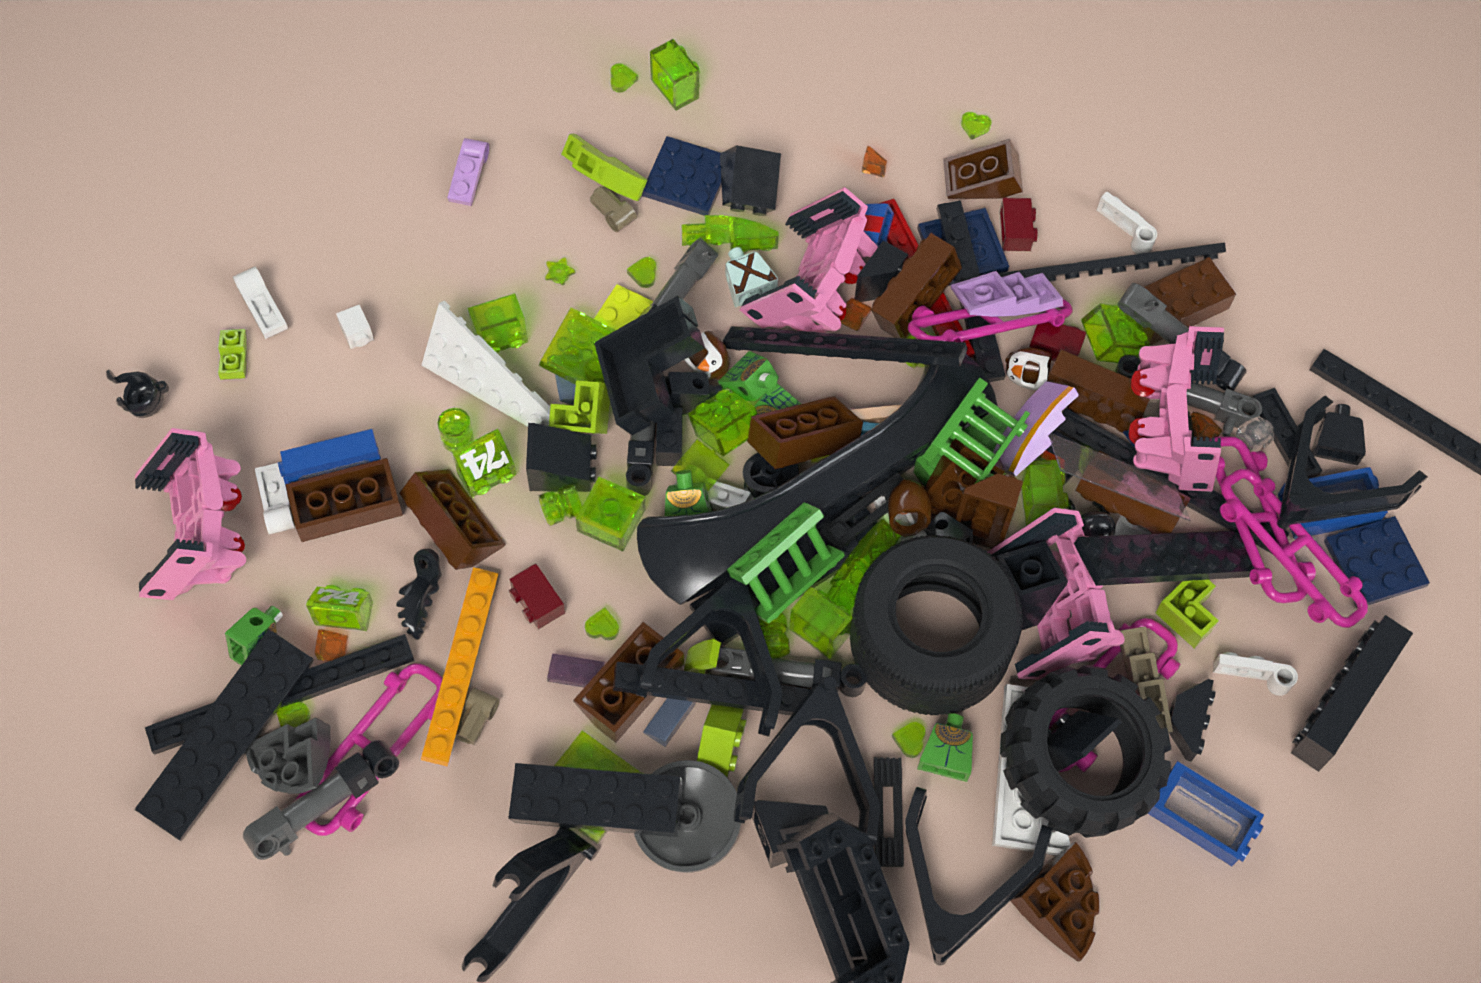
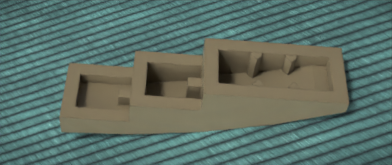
(1143, 671)

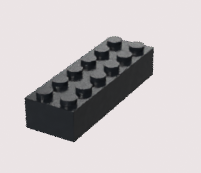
(1350, 692)
(596, 800)

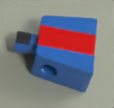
(878, 222)

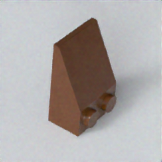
(984, 172)
(949, 480)

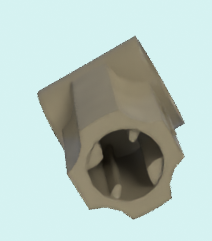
(616, 213)
(478, 709)

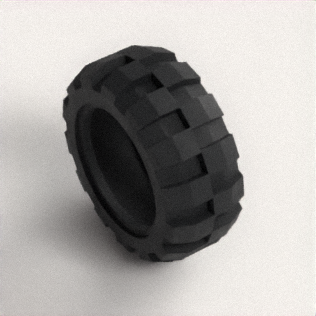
(1039, 782)

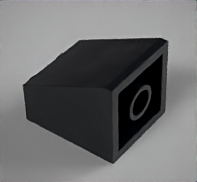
(749, 179)
(559, 458)
(1036, 579)
(773, 816)

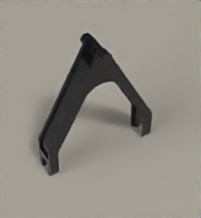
(1307, 503)
(734, 608)
(824, 710)
(540, 876)
(951, 931)

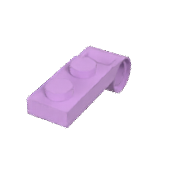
(467, 171)

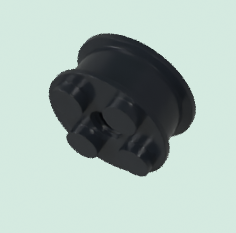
(763, 477)

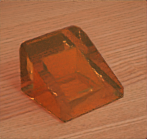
(874, 163)
(855, 314)
(1204, 426)
(330, 645)

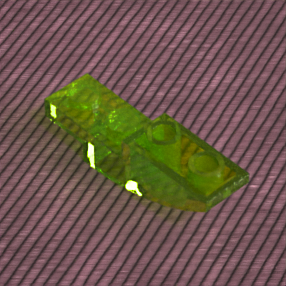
(732, 230)
(852, 570)

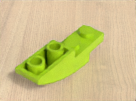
(603, 169)

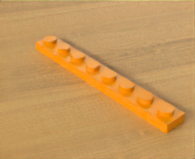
(459, 667)

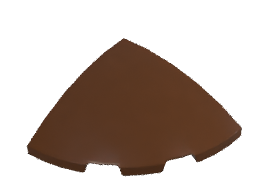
(1063, 902)

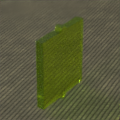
(703, 463)

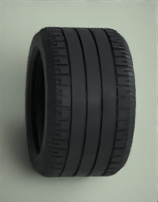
(924, 678)

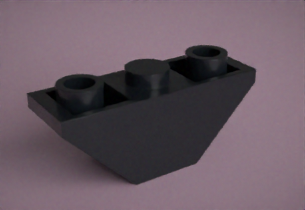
(1190, 718)

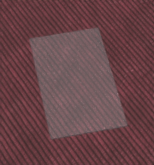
(1118, 476)

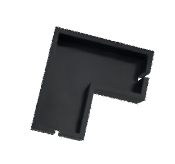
(637, 356)

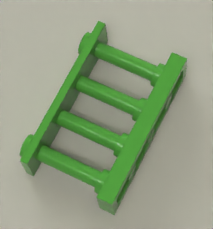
(965, 414)
(770, 547)

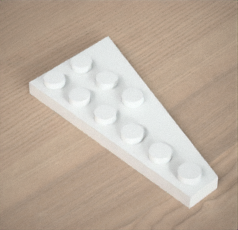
(479, 370)
(1012, 823)

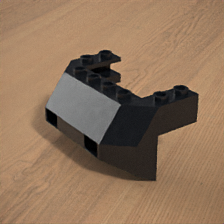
(847, 899)

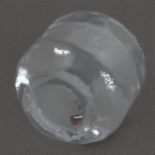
(1256, 433)

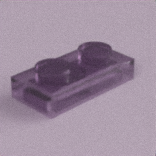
(572, 670)

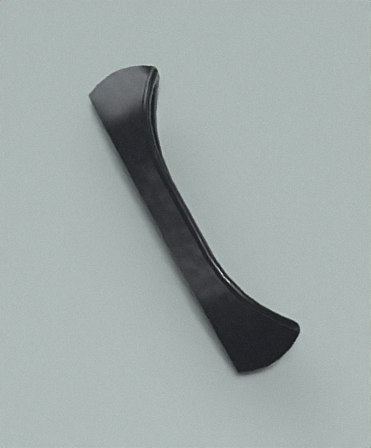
(693, 552)

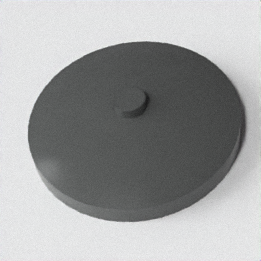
(706, 820)

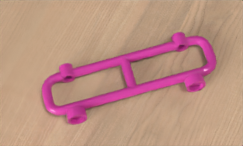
(925, 317)
(1256, 462)
(1320, 609)
(1166, 667)
(348, 815)

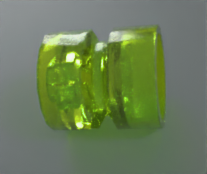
(455, 428)
(559, 505)
(775, 636)

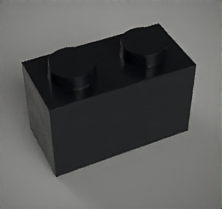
(669, 439)

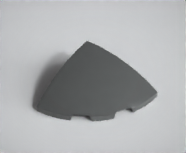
(292, 757)

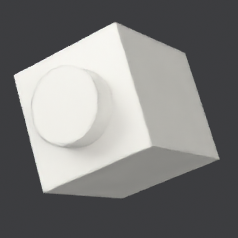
(355, 326)

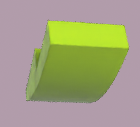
(232, 354)
(702, 656)

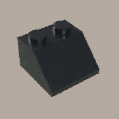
(878, 272)

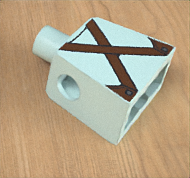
(748, 275)

